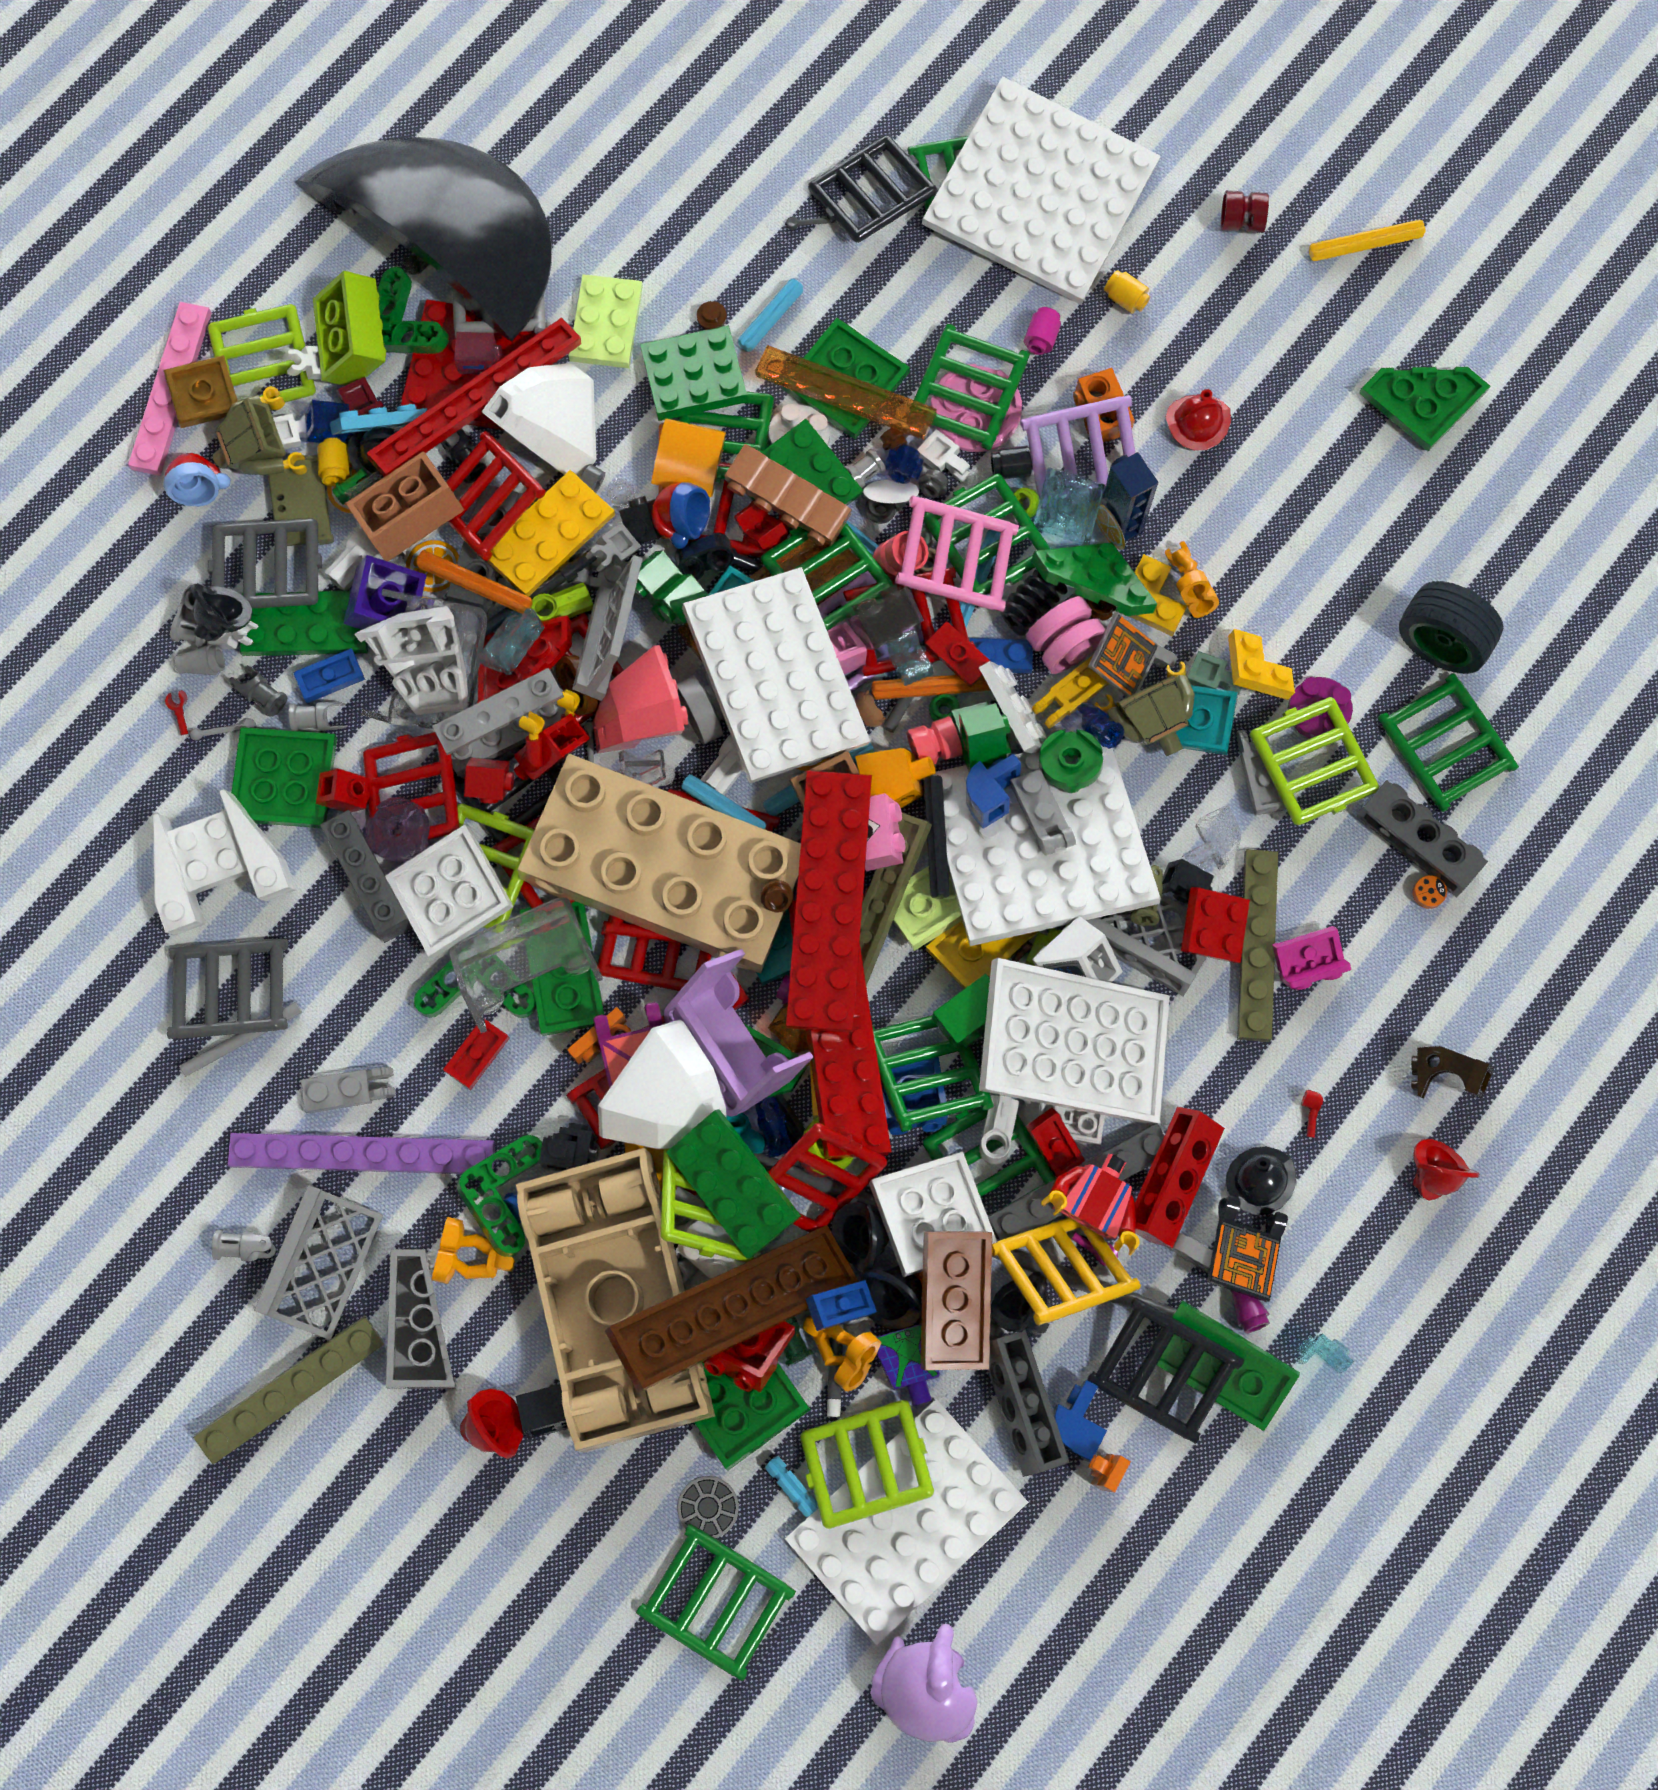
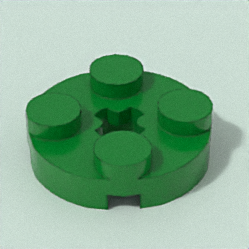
(1071, 776)

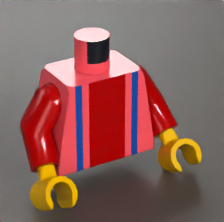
(1098, 1201)

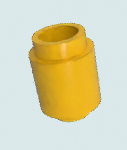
(1127, 291)
(332, 461)

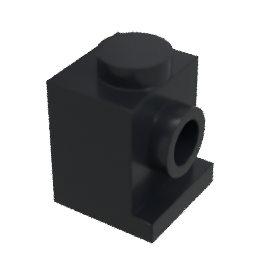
(1182, 876)
(558, 1152)

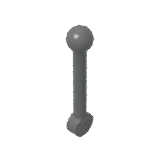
(792, 222)

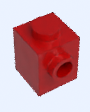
(488, 780)
(343, 790)

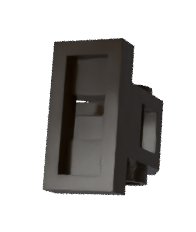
(1473, 1072)

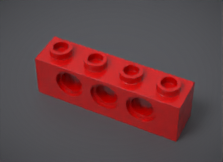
(1176, 1176)

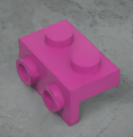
(1310, 958)

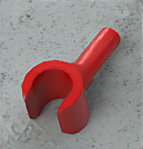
(178, 710)
(1314, 1102)

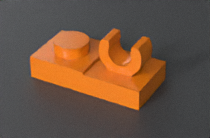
(588, 1046)
(1108, 1471)

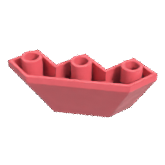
(639, 705)

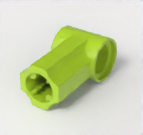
(567, 602)

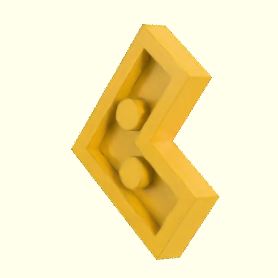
(1168, 611)
(1252, 671)

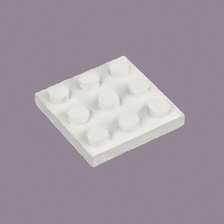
(449, 891)
(928, 1198)

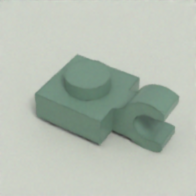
(1210, 673)

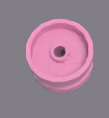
(1066, 634)

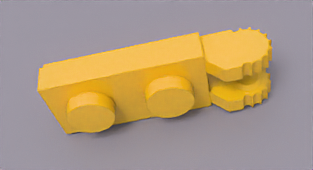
(1070, 692)

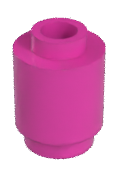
(1042, 331)

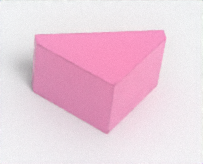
(848, 647)

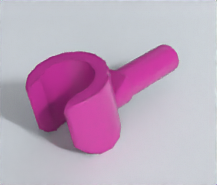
(1086, 1244)

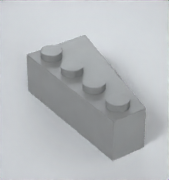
(415, 1333)

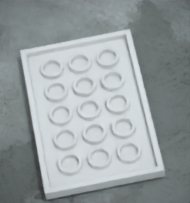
(775, 674)
(1074, 1042)
(901, 1556)

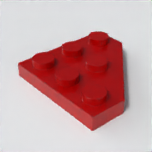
(543, 654)

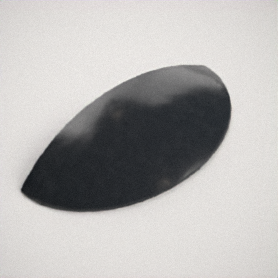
(452, 211)

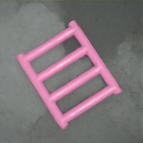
(935, 585)

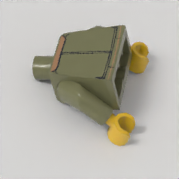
(252, 440)
(1156, 711)

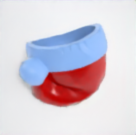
(194, 480)

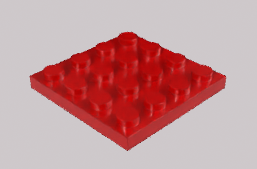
(436, 375)

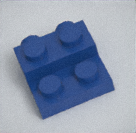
(919, 1099)

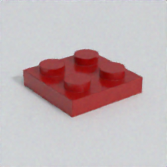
(1215, 925)

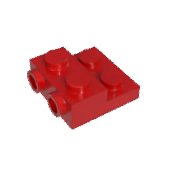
(754, 1359)

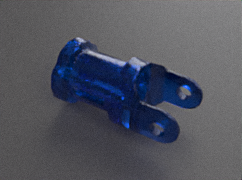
(1098, 724)
(772, 1123)

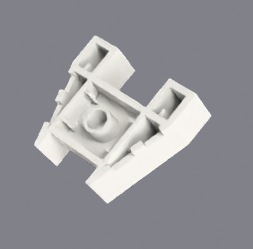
(211, 855)

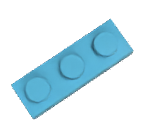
(378, 417)

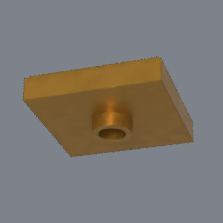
(201, 391)

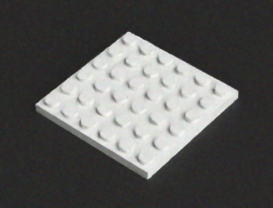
(1041, 190)
(1014, 889)

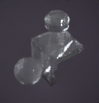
(648, 769)

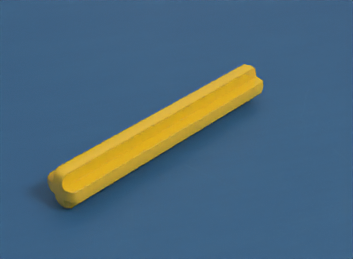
(1367, 240)

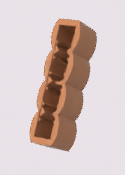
(788, 495)

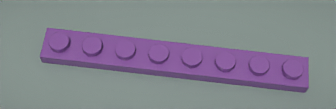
(356, 1153)

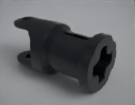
(460, 452)

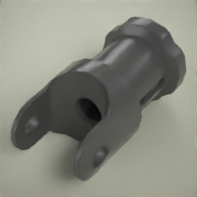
(260, 691)

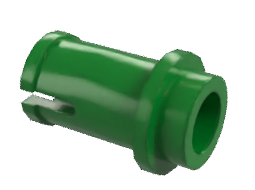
(347, 484)

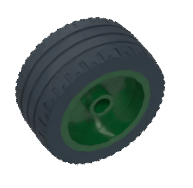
(1451, 627)

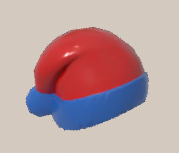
(681, 513)

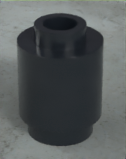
(1012, 462)

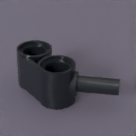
(701, 552)

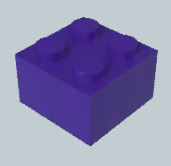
(366, 601)

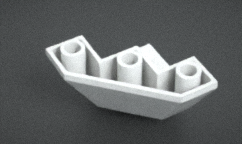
(550, 414)
(661, 1091)

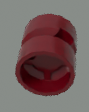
(1244, 211)

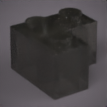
(884, 618)

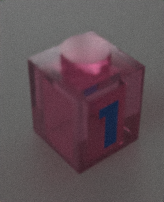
(476, 352)

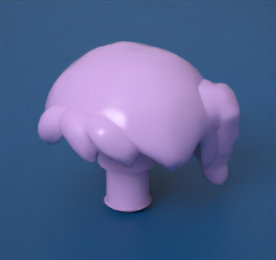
(922, 1689)

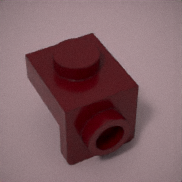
(359, 397)

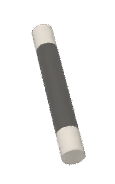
(834, 1389)

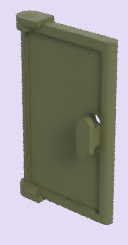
(303, 499)

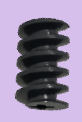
(1028, 600)

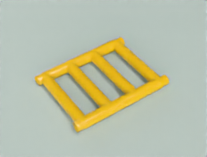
(1070, 1304)

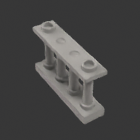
(493, 724)

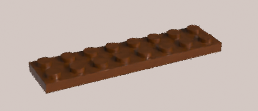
(728, 1308)

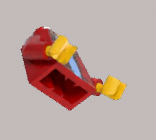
(553, 744)

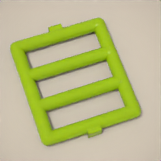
(250, 318)
(1340, 732)
(500, 822)
(670, 1207)
(893, 1498)

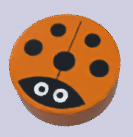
(1429, 892)

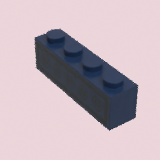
(1130, 493)

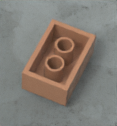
(404, 506)

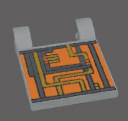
(1127, 656)

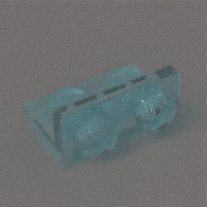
(511, 641)

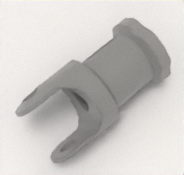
(866, 467)
(312, 716)
(243, 1246)

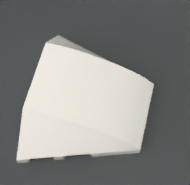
(422, 657)

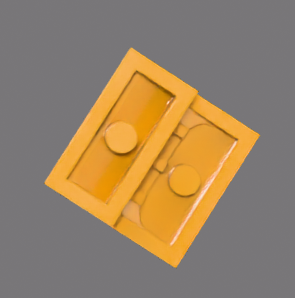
(688, 455)

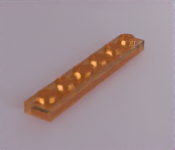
(846, 392)

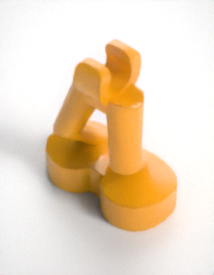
(1194, 585)
(448, 1261)
(857, 1359)

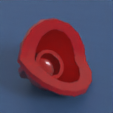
(1198, 420)
(1439, 1169)
(492, 1423)

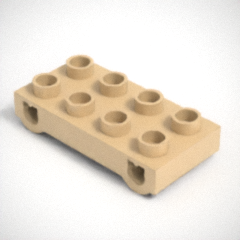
(659, 862)
(595, 1265)

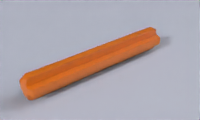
(473, 582)
(925, 687)

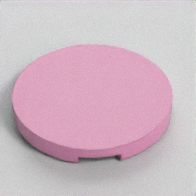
(974, 417)

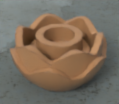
(868, 710)

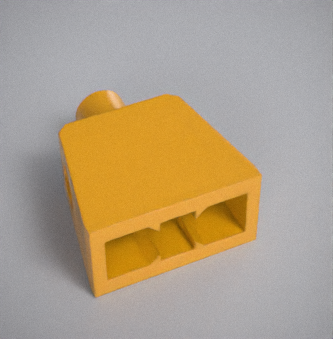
(896, 773)

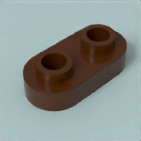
(566, 671)

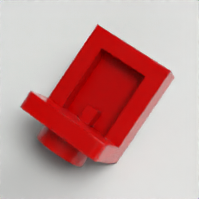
(759, 526)

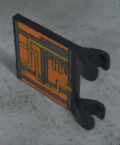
(1245, 1256)

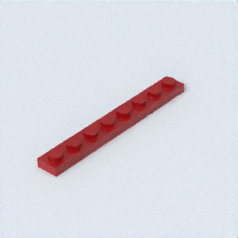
(470, 399)

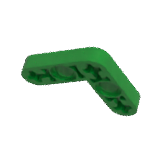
(393, 323)
(442, 1003)
(489, 1183)

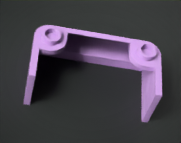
(738, 1062)

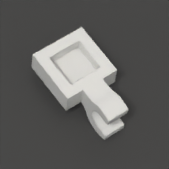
(941, 452)

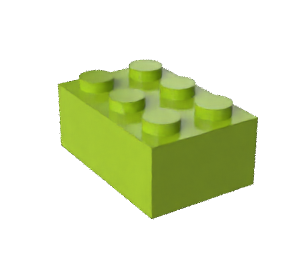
(349, 328)

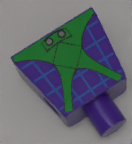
(902, 1363)

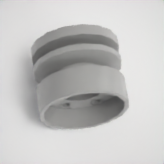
(702, 708)

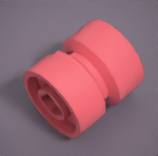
(891, 554)
(937, 741)

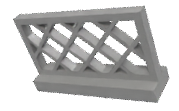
(606, 632)
(1144, 958)
(292, 1250)

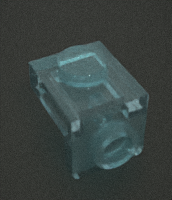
(909, 658)
(1330, 1351)

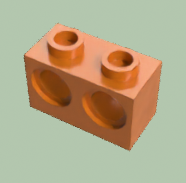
(1108, 385)

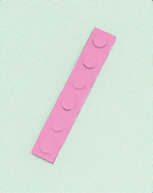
(160, 415)

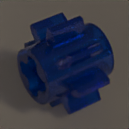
(904, 464)

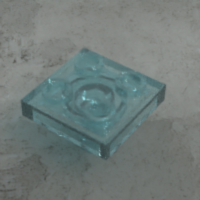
(1068, 506)

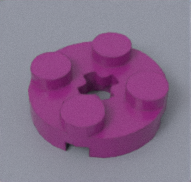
(1313, 691)

